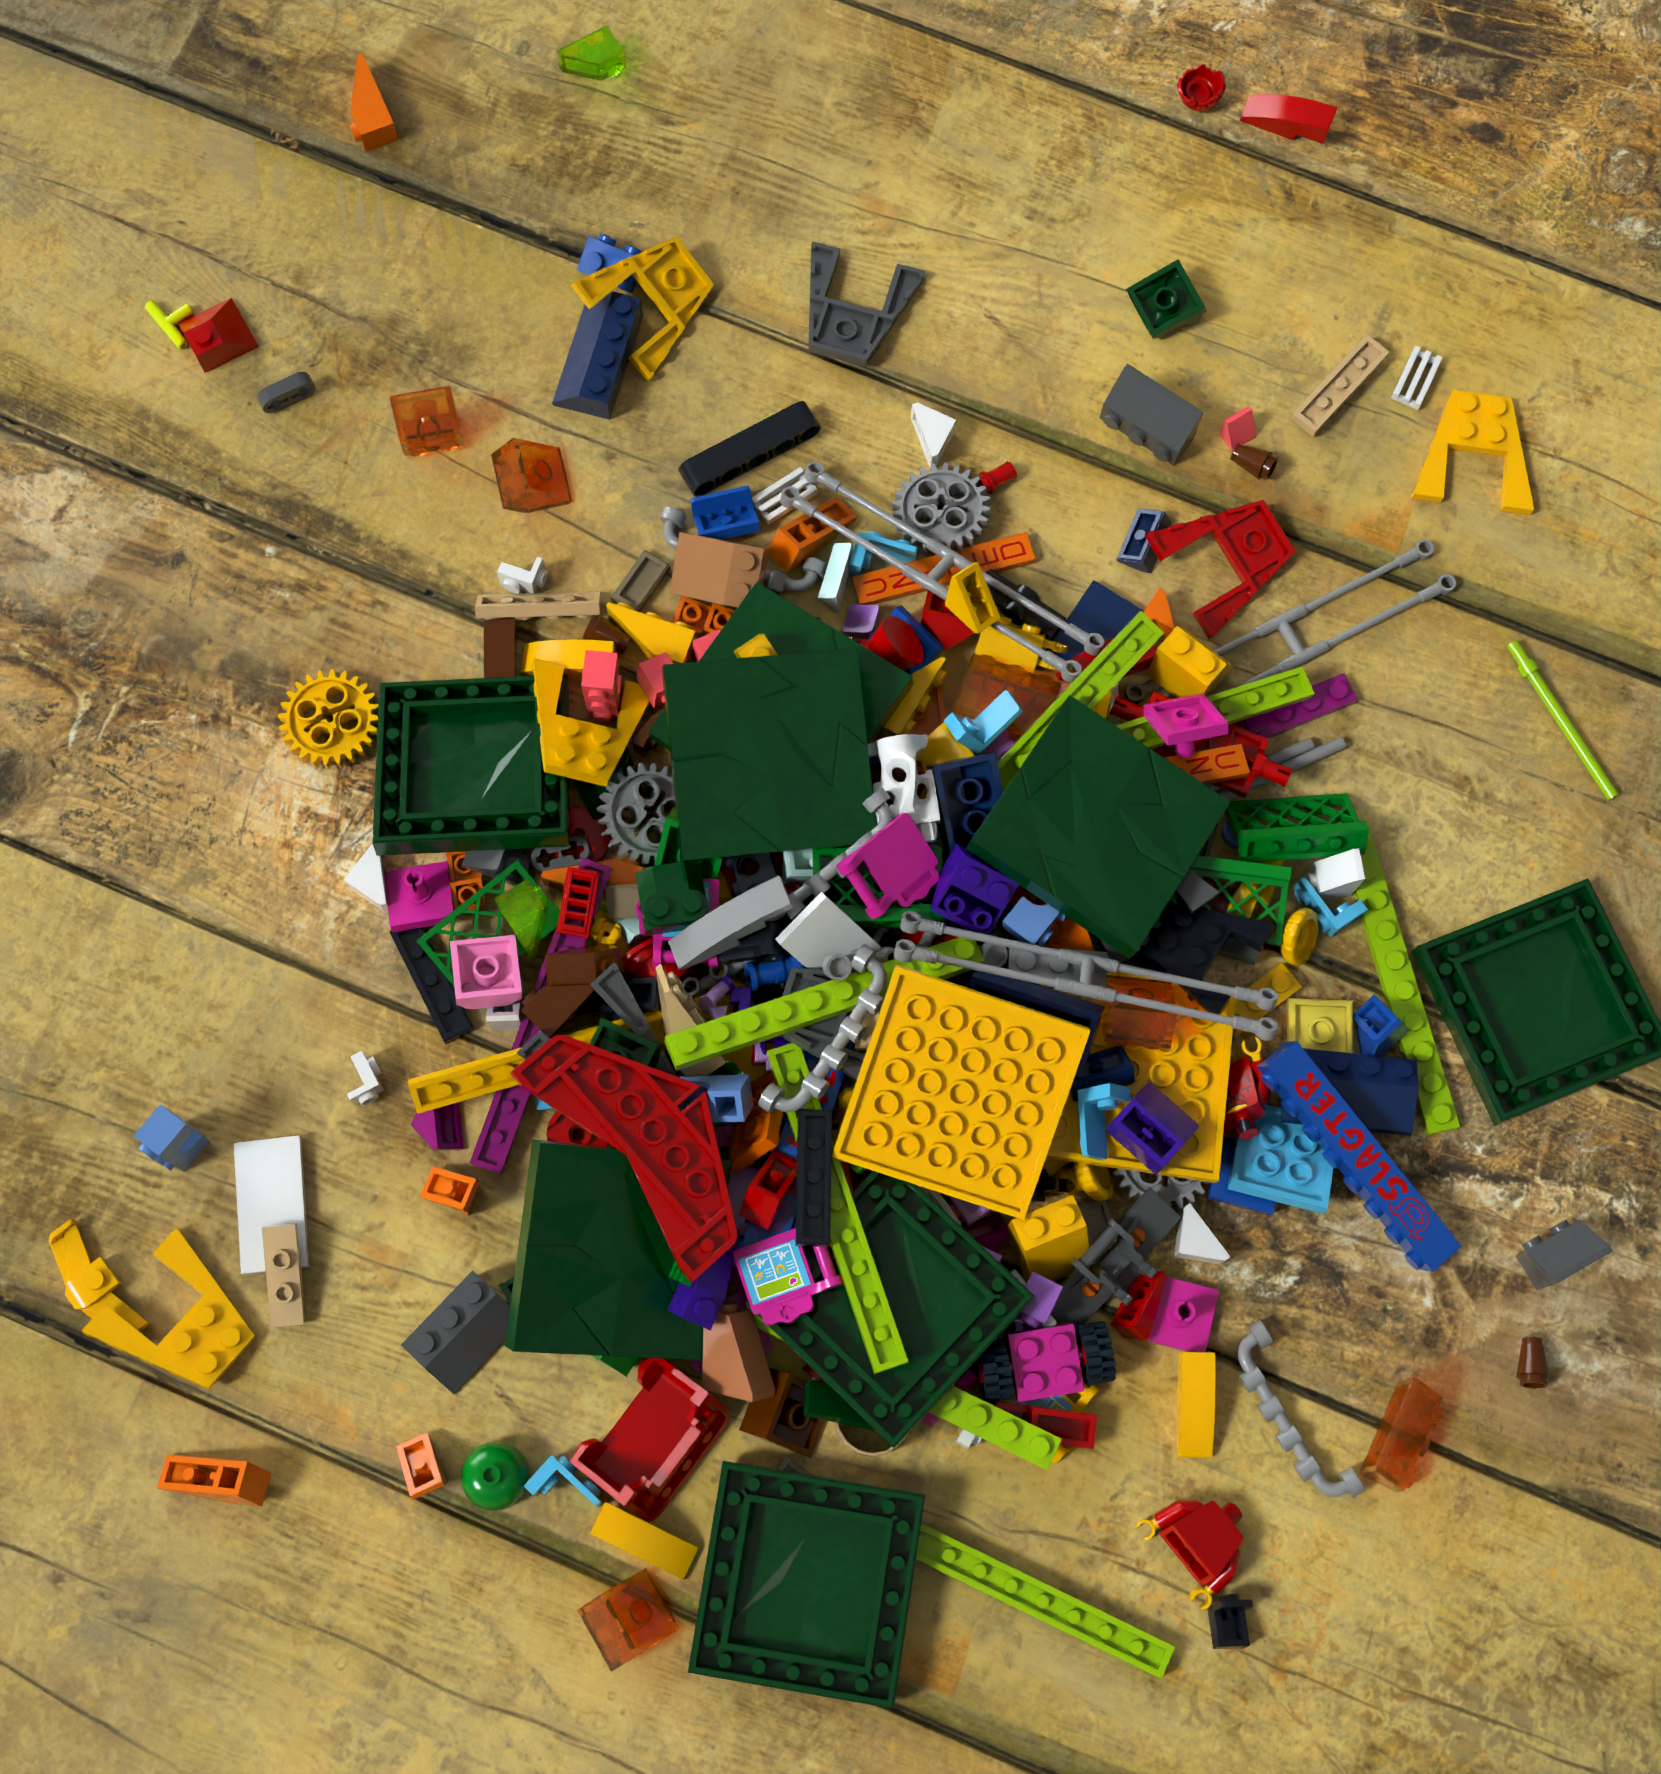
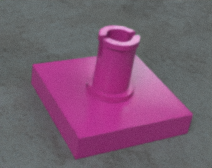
(1185, 721)
(418, 896)
(1184, 1316)

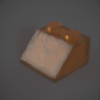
(427, 421)
(530, 476)
(1137, 1024)
(628, 1619)

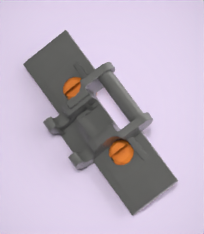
(1136, 1237)

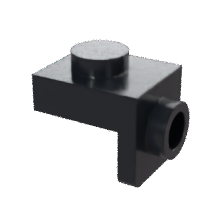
(1229, 1622)

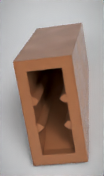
(735, 1356)

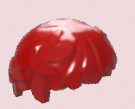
(1201, 87)

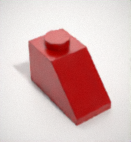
(769, 1190)

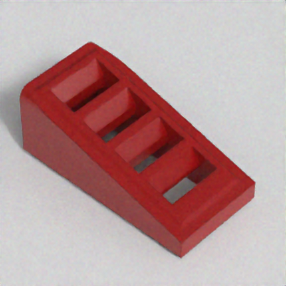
(580, 874)
(1138, 1317)

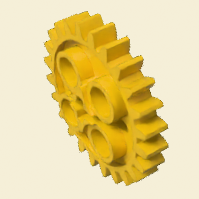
(318, 695)

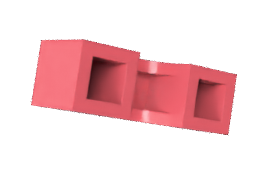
(650, 671)
(602, 685)

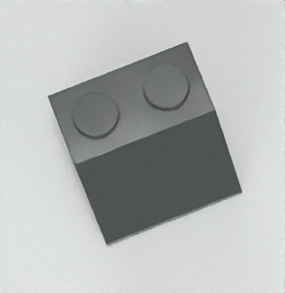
(1561, 1254)

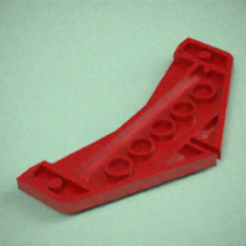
(640, 1116)

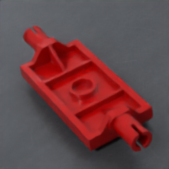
(1253, 747)

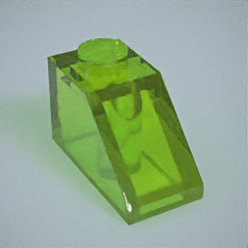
(593, 56)
(525, 914)

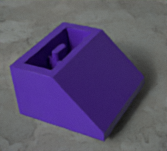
(971, 892)
(1152, 1128)

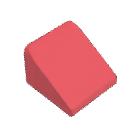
(1238, 428)

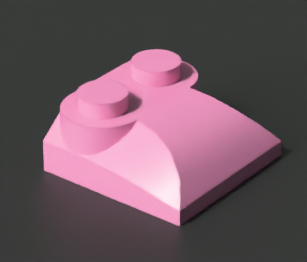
(486, 972)

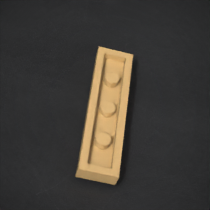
(1339, 385)
(538, 604)

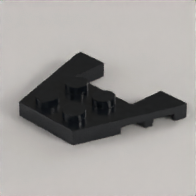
(1191, 943)

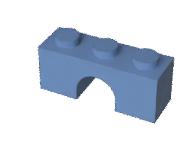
(1031, 922)
(727, 1096)
(170, 1139)

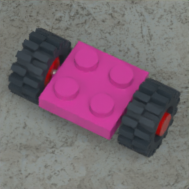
(1046, 1362)

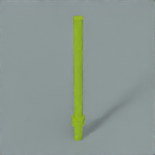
(1529, 669)

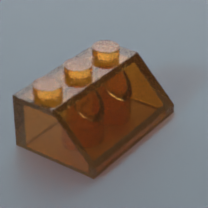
(989, 678)
(1402, 1435)

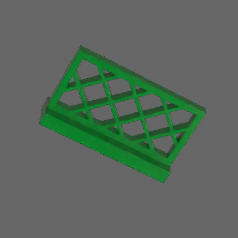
(1296, 839)
(1249, 874)
(857, 913)
(550, 924)

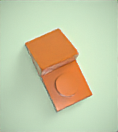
(1159, 612)
(451, 1190)
(420, 1466)

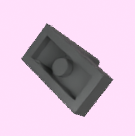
(494, 862)

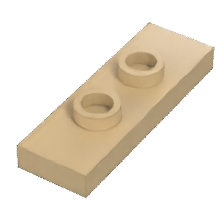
(283, 1275)

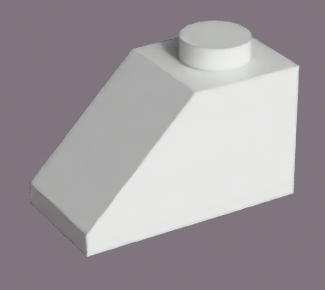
(1337, 875)

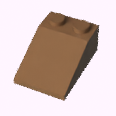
(717, 569)

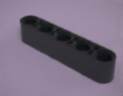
(749, 448)

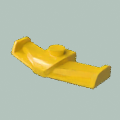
(87, 1282)

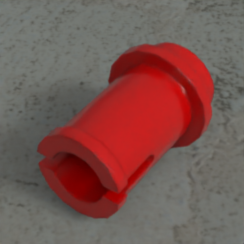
(997, 477)

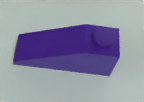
(705, 1297)

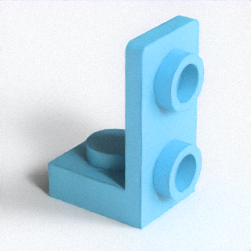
(862, 557)
(987, 725)
(1344, 914)
(1091, 1113)
(545, 1479)

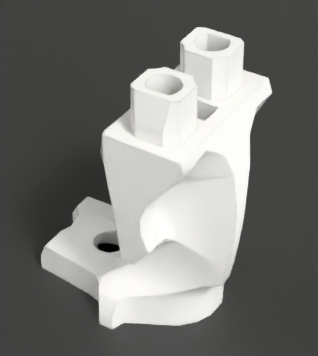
(901, 752)

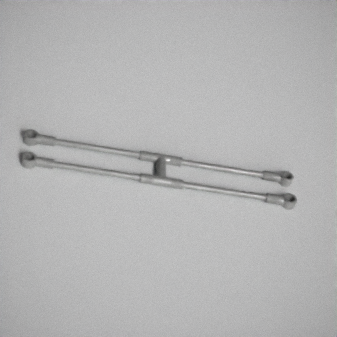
(948, 559)
(1283, 621)
(1265, 998)

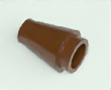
(1255, 461)
(603, 630)
(1532, 1364)

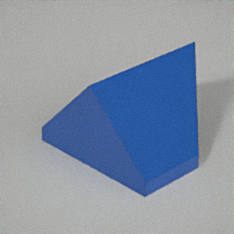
(1377, 1027)

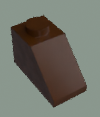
(581, 964)
(555, 1006)

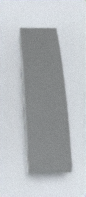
(729, 922)

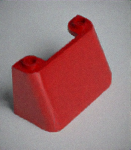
(654, 1440)

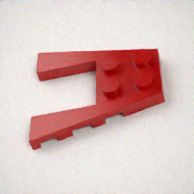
(1249, 541)

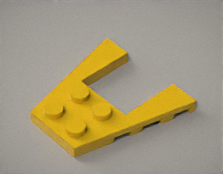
(669, 279)
(1480, 426)
(579, 747)
(204, 1339)

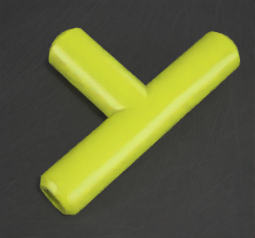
(169, 322)

